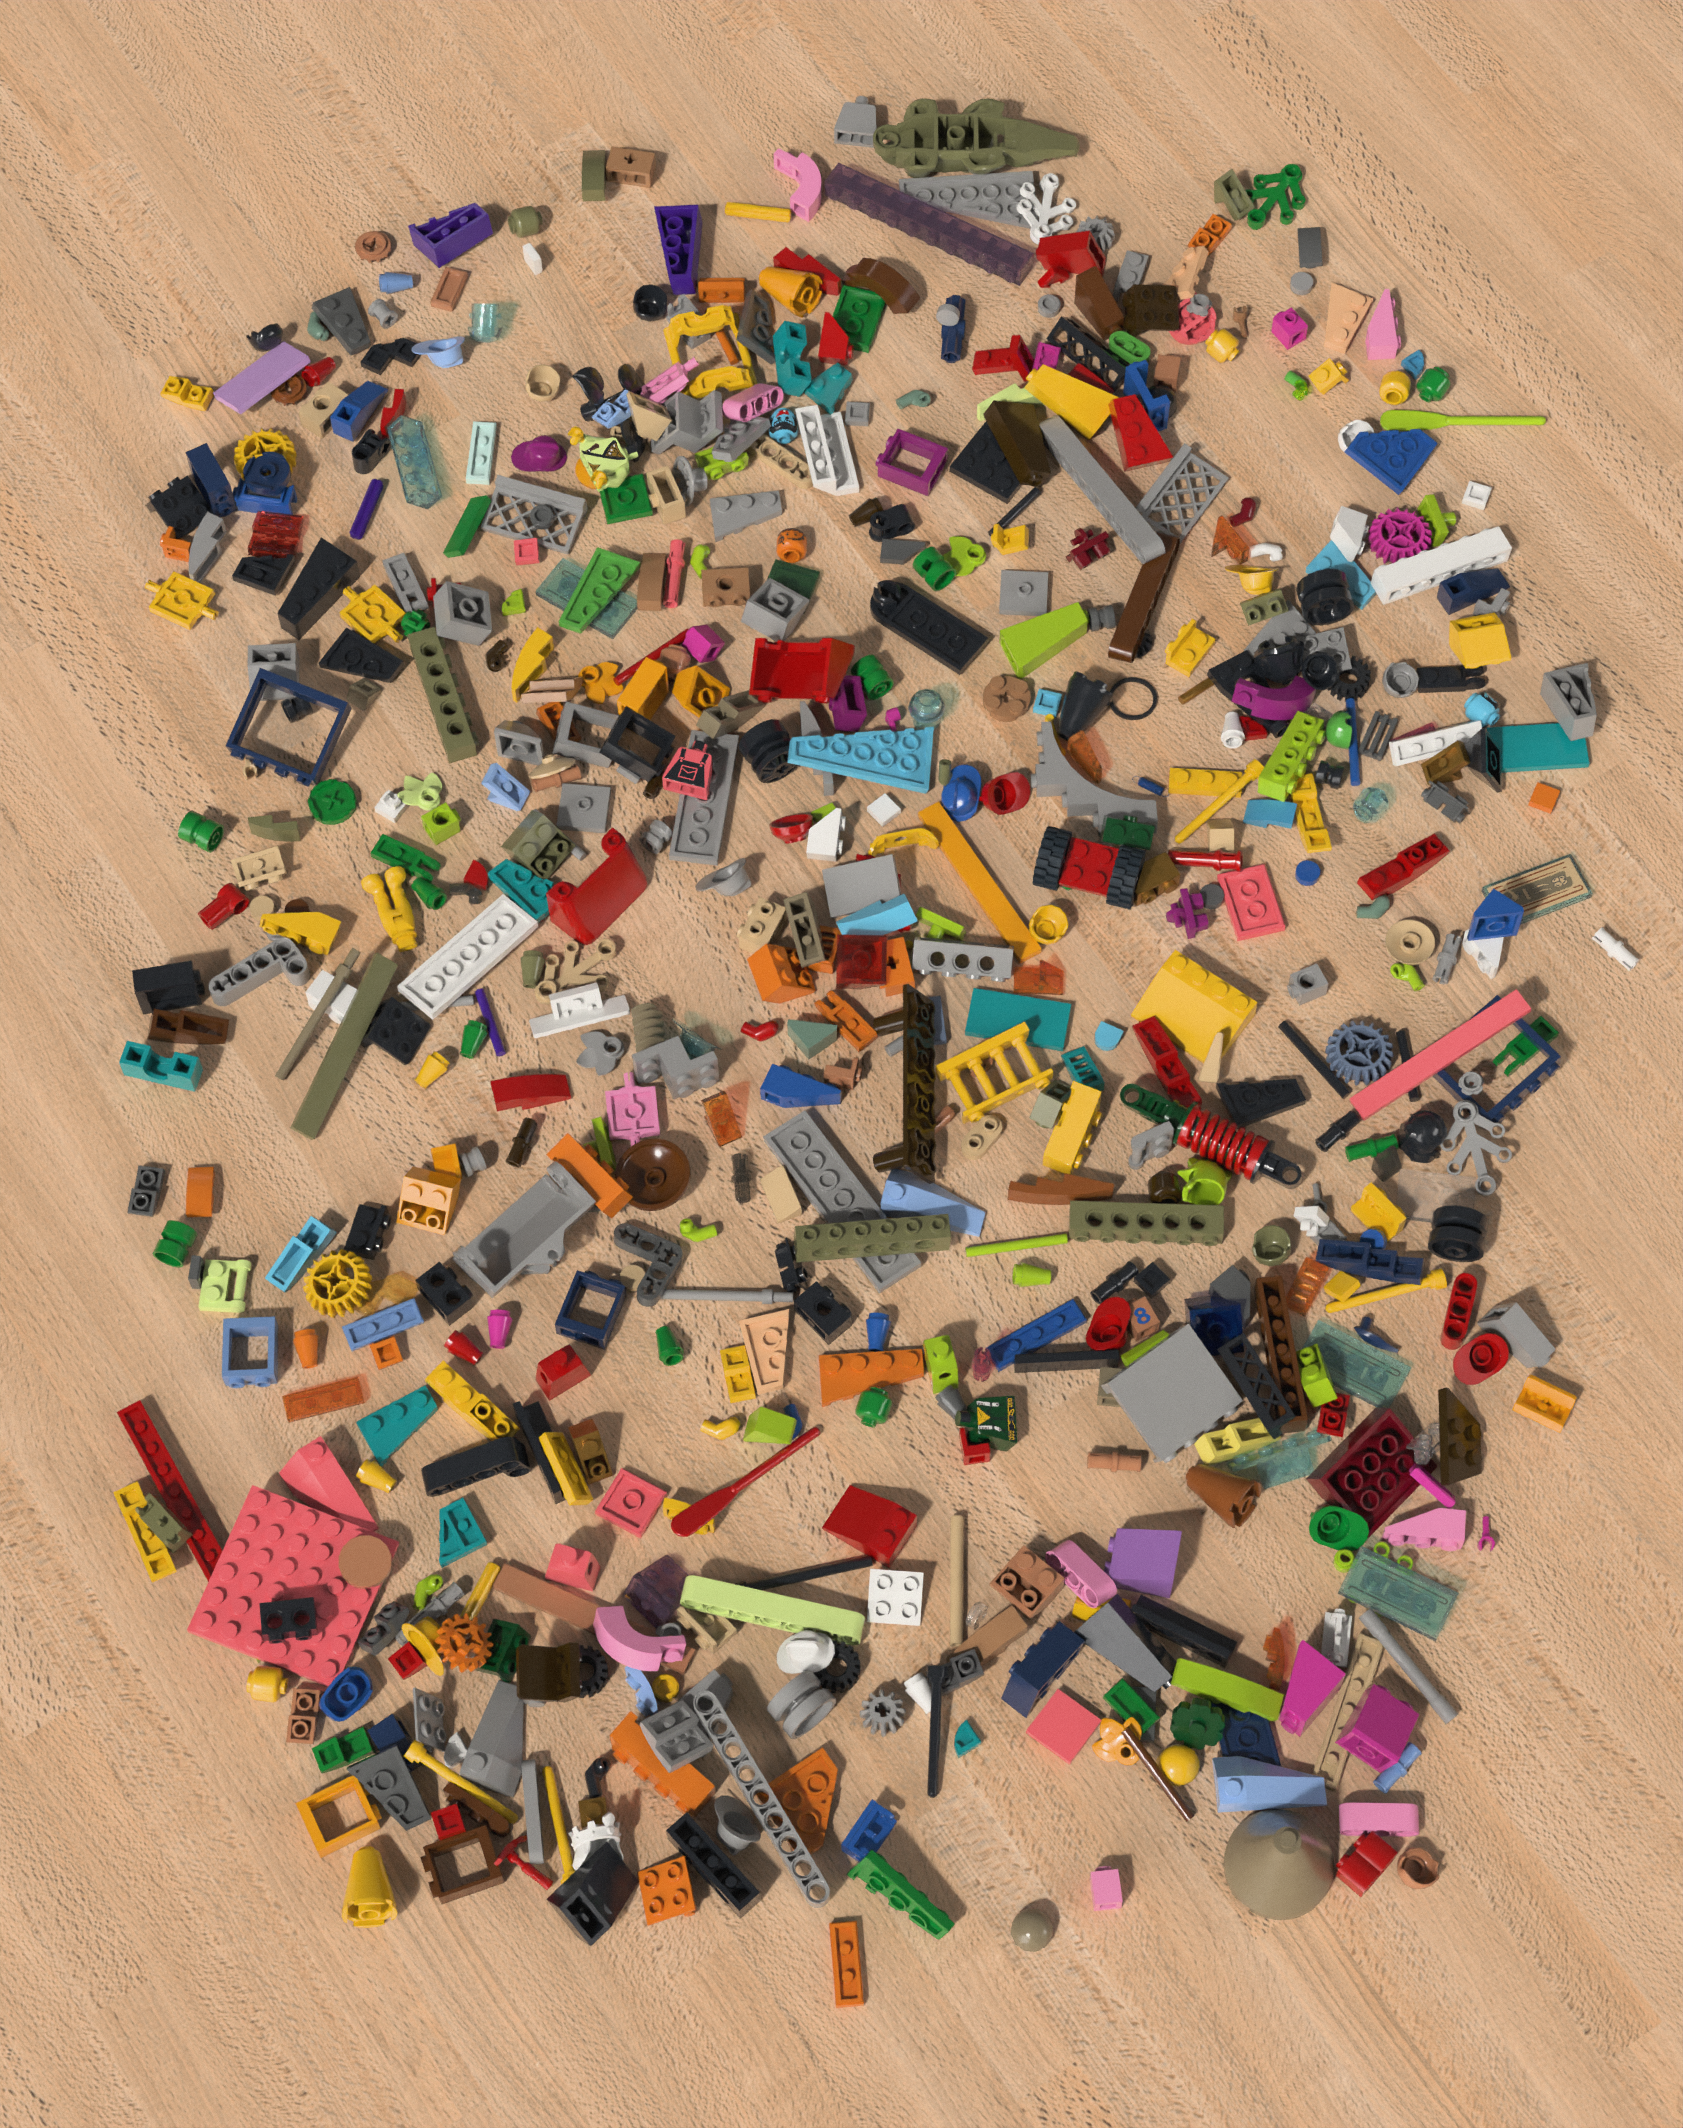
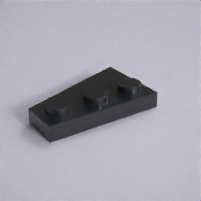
(1258, 1101)

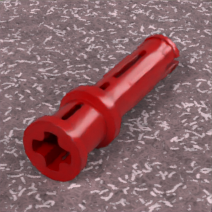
(1217, 859)

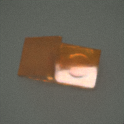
(1228, 539)
(1041, 980)
(721, 1118)

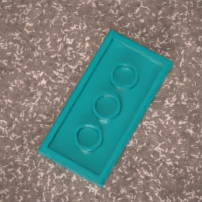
(1538, 748)
(997, 1012)

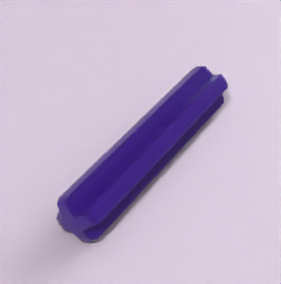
(366, 509)

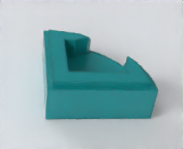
(965, 1739)

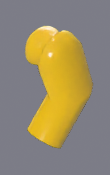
(722, 1430)

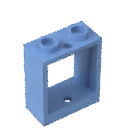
(250, 1328)

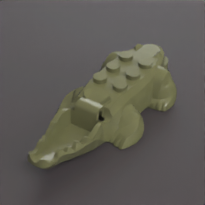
(967, 140)

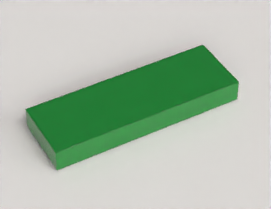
(467, 526)

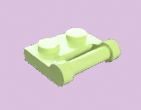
(216, 1285)

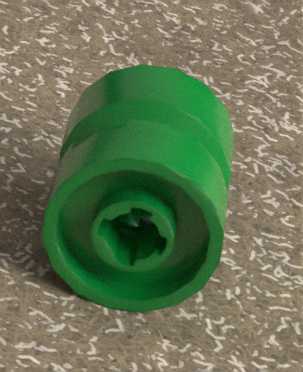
(933, 567)
(873, 677)
(200, 831)
(175, 1242)

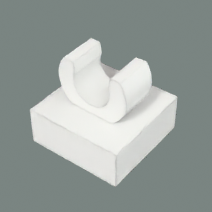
(390, 806)
(1311, 1218)

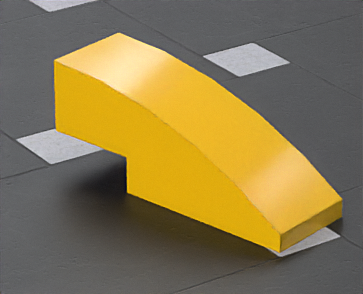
(531, 662)

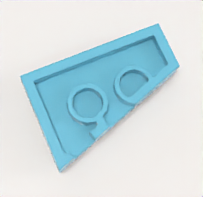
(1332, 558)

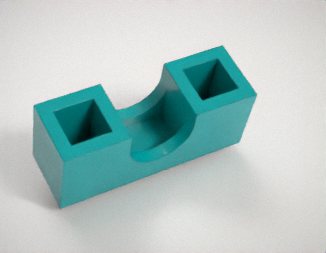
(788, 344)
(143, 1063)

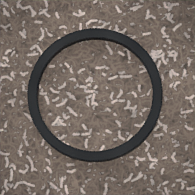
(1141, 681)

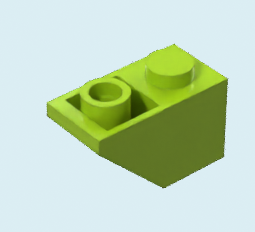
(1315, 1376)

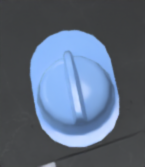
(442, 352)

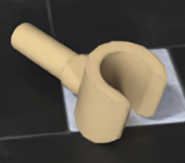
(249, 767)

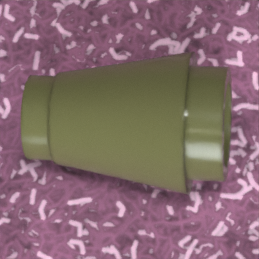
(531, 965)

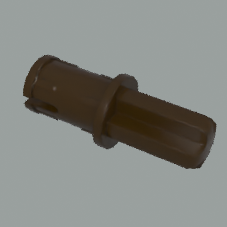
(521, 1142)

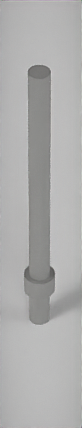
(765, 1296)

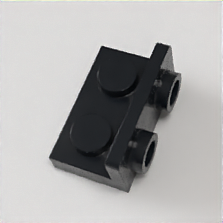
(367, 1231)

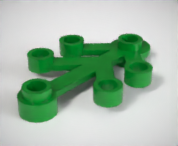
(1288, 177)

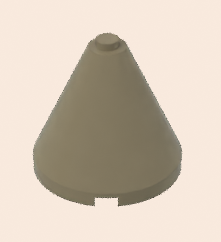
(1279, 1864)

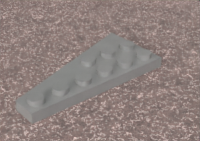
(977, 196)

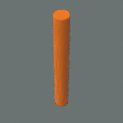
(729, 351)

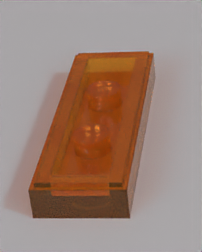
(323, 1399)

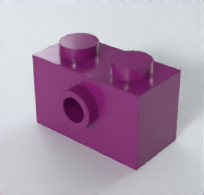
(849, 705)

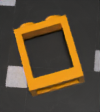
(645, 689)
(328, 1795)

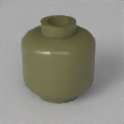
(525, 221)

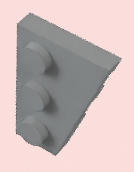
(738, 438)

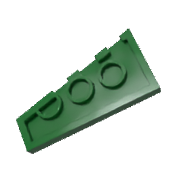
(901, 1894)

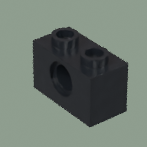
(827, 1326)

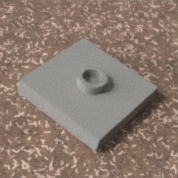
(1023, 593)
(583, 808)

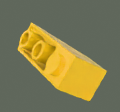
(304, 928)

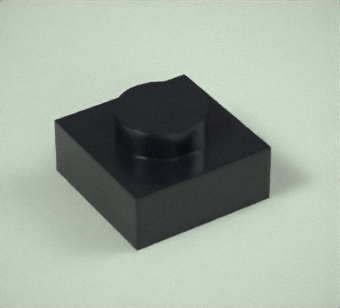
(1152, 1280)

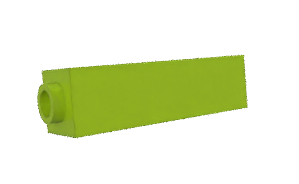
(1042, 637)

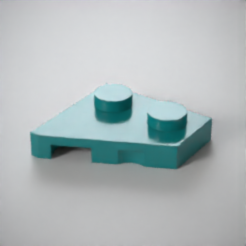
(829, 387)
(458, 1533)

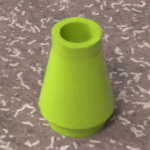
(1029, 1275)

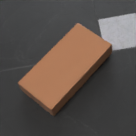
(448, 289)

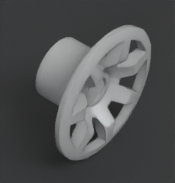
(690, 479)

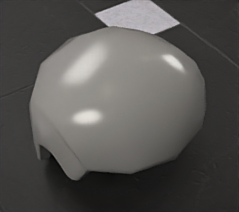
(1400, 680)

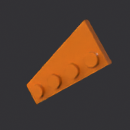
(851, 1373)

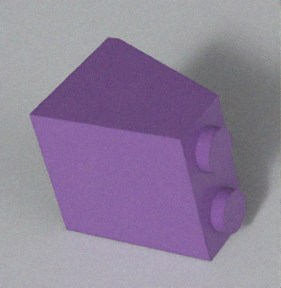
(1144, 1560)

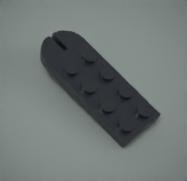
(926, 625)

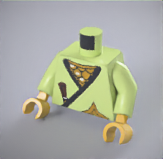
(603, 458)

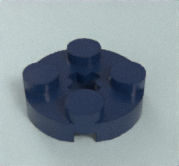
(269, 484)

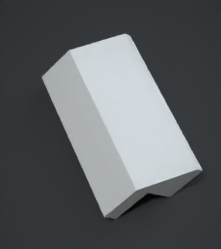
(827, 451)

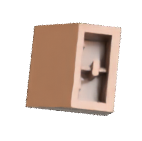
(1028, 1582)

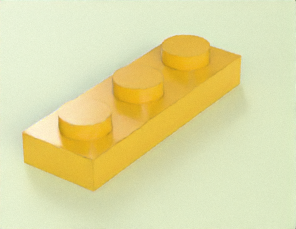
(1201, 781)
(565, 1468)

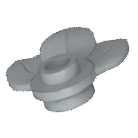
(597, 1052)

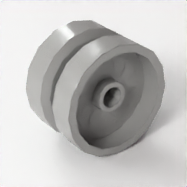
(801, 1704)

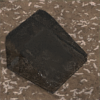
(1386, 1164)

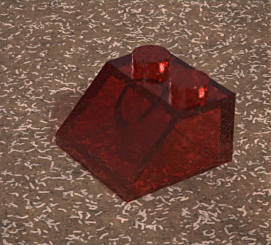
(861, 961)

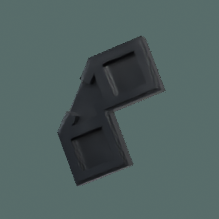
(381, 355)

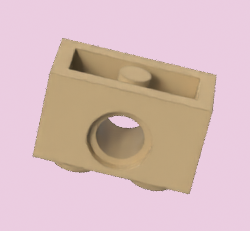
(317, 412)

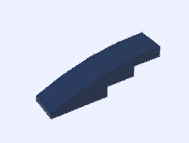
(1364, 1261)

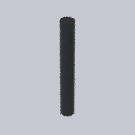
(1017, 509)
(1405, 1056)

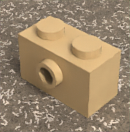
(665, 495)

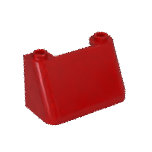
(799, 669)
(602, 897)

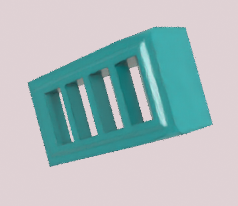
(1097, 1083)

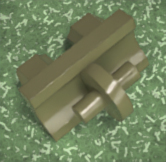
(1264, 606)

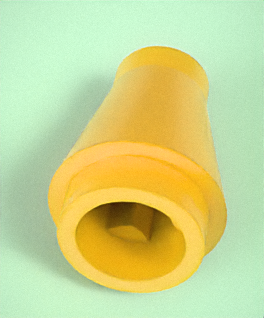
(432, 1069)
(374, 1475)

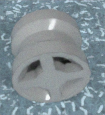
(472, 1161)

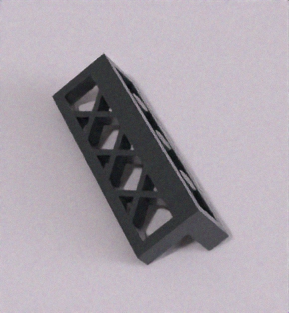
(1089, 343)
(1251, 1391)
(534, 1424)
(1184, 1631)

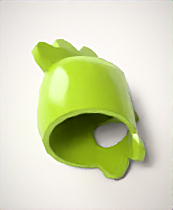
(1205, 1181)

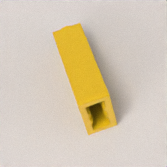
(1071, 399)

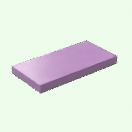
(261, 377)

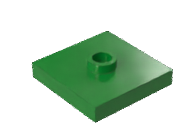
(627, 501)

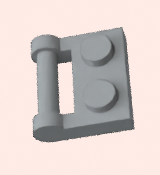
(1151, 1144)

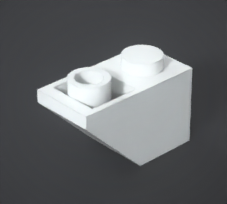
(1348, 532)
(824, 837)
(1486, 953)

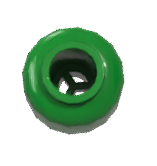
(1433, 384)
(873, 1407)

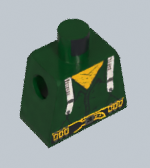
(990, 1421)

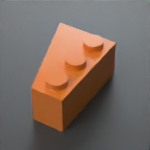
(592, 1174)

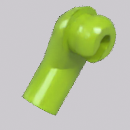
(697, 558)
(1407, 973)

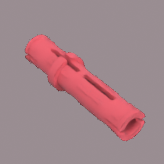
(674, 568)

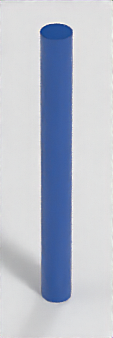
(1353, 748)

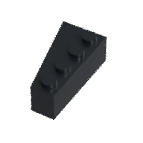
(317, 588)

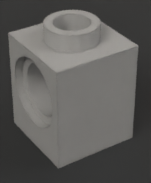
(1314, 977)

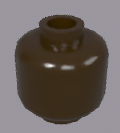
(1164, 1188)

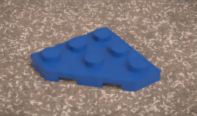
(1392, 455)

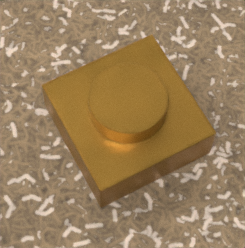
(592, 1810)

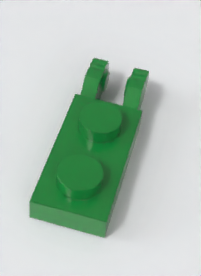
(399, 854)
(1522, 1048)

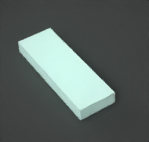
(481, 453)

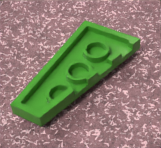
(597, 587)

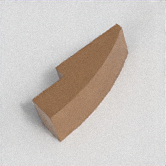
(651, 582)
(994, 1636)

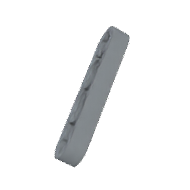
(532, 1812)

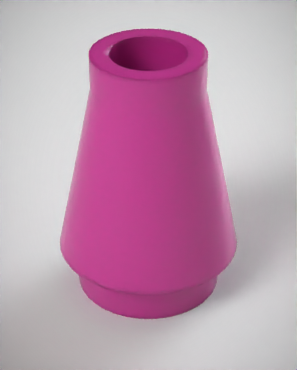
(499, 1326)

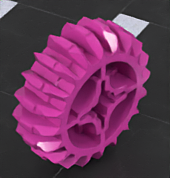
(1399, 530)

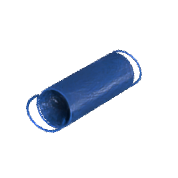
(1150, 786)

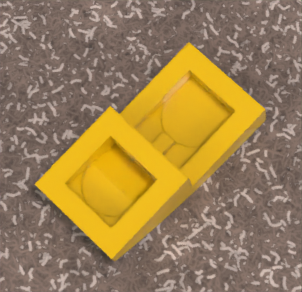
(737, 1374)

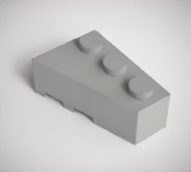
(1571, 700)

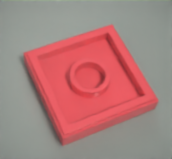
(631, 1503)
(1063, 1726)

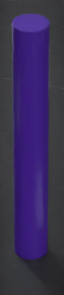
(490, 1022)

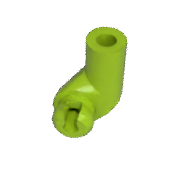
(695, 1233)
(426, 1588)

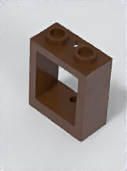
(454, 1843)

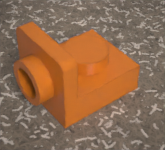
(173, 547)

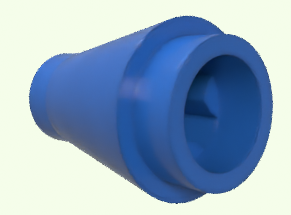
(877, 1331)

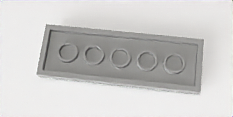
(699, 821)

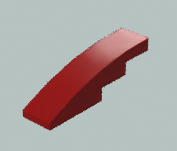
(1165, 1062)

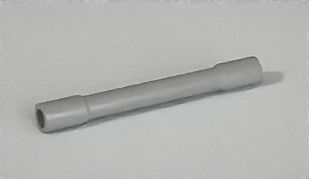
(1436, 1700)

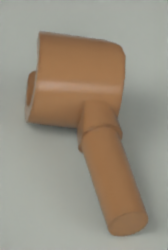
(1240, 318)

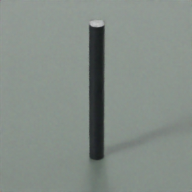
(1314, 1059)

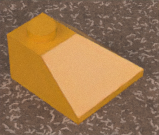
(698, 690)

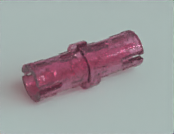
(981, 1364)

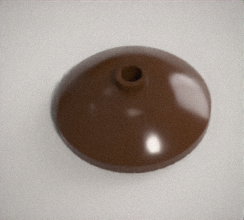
(651, 1161)

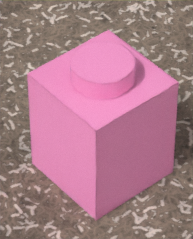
(1105, 1888)

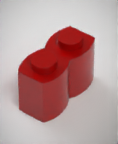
(1365, 1863)

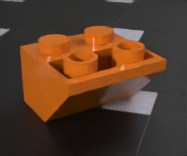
(780, 974)

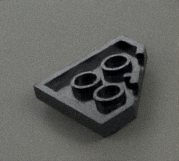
(986, 466)

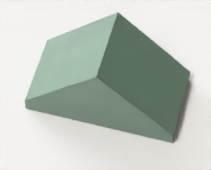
(811, 1036)

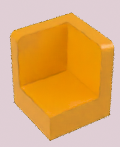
(446, 1160)

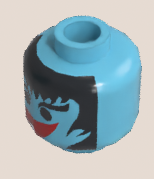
(783, 426)
(1482, 708)

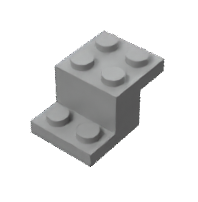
(692, 422)
(676, 1068)

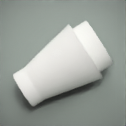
(1232, 732)
(920, 1691)

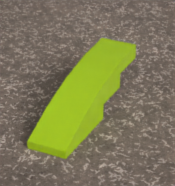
(1227, 1689)

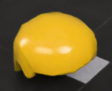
(1048, 924)
(1179, 1764)

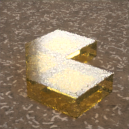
(393, 1288)

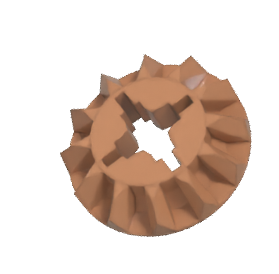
(367, 241)

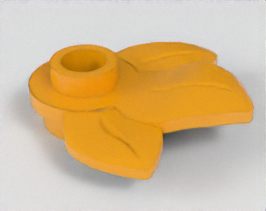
(602, 683)
(1113, 1741)

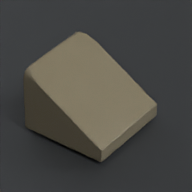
(363, 693)

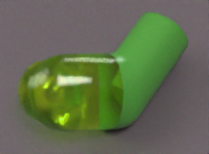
(1299, 383)

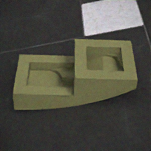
(266, 828)

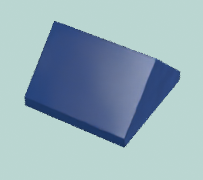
(1495, 918)

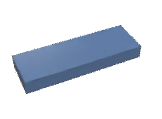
(382, 1324)

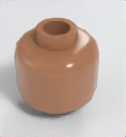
(675, 660)

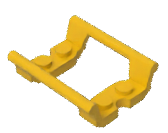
(712, 321)

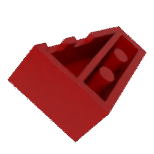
(1136, 435)

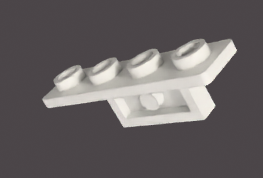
(576, 1009)

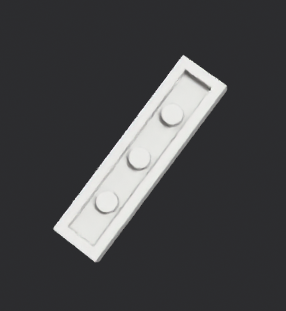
(1430, 743)

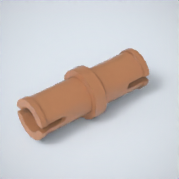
(567, 775)
(1114, 1461)

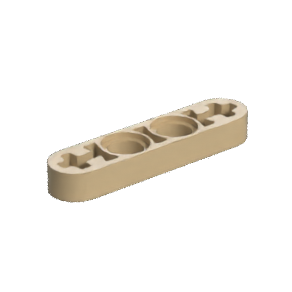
(778, 458)

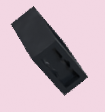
(647, 730)
(168, 987)

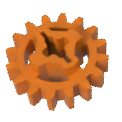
(463, 1643)

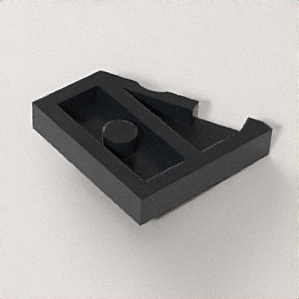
(263, 572)

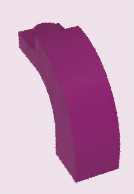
(1274, 703)

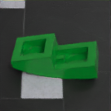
(343, 1751)

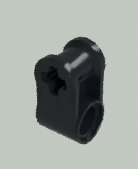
(369, 451)
(893, 523)

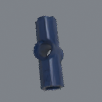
(953, 335)

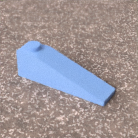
(911, 1196)
(1257, 1785)

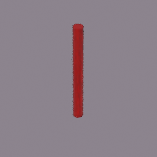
(655, 655)

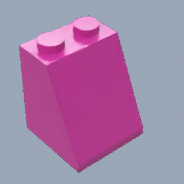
(1309, 1690)
(1378, 1728)

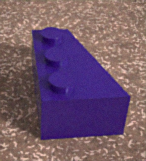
(451, 235)

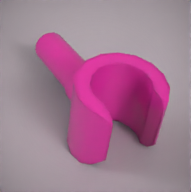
(891, 717)
(1486, 1535)

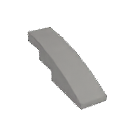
(810, 727)

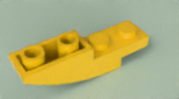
(470, 1404)

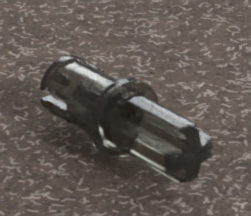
(741, 1178)

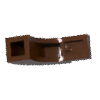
(885, 282)

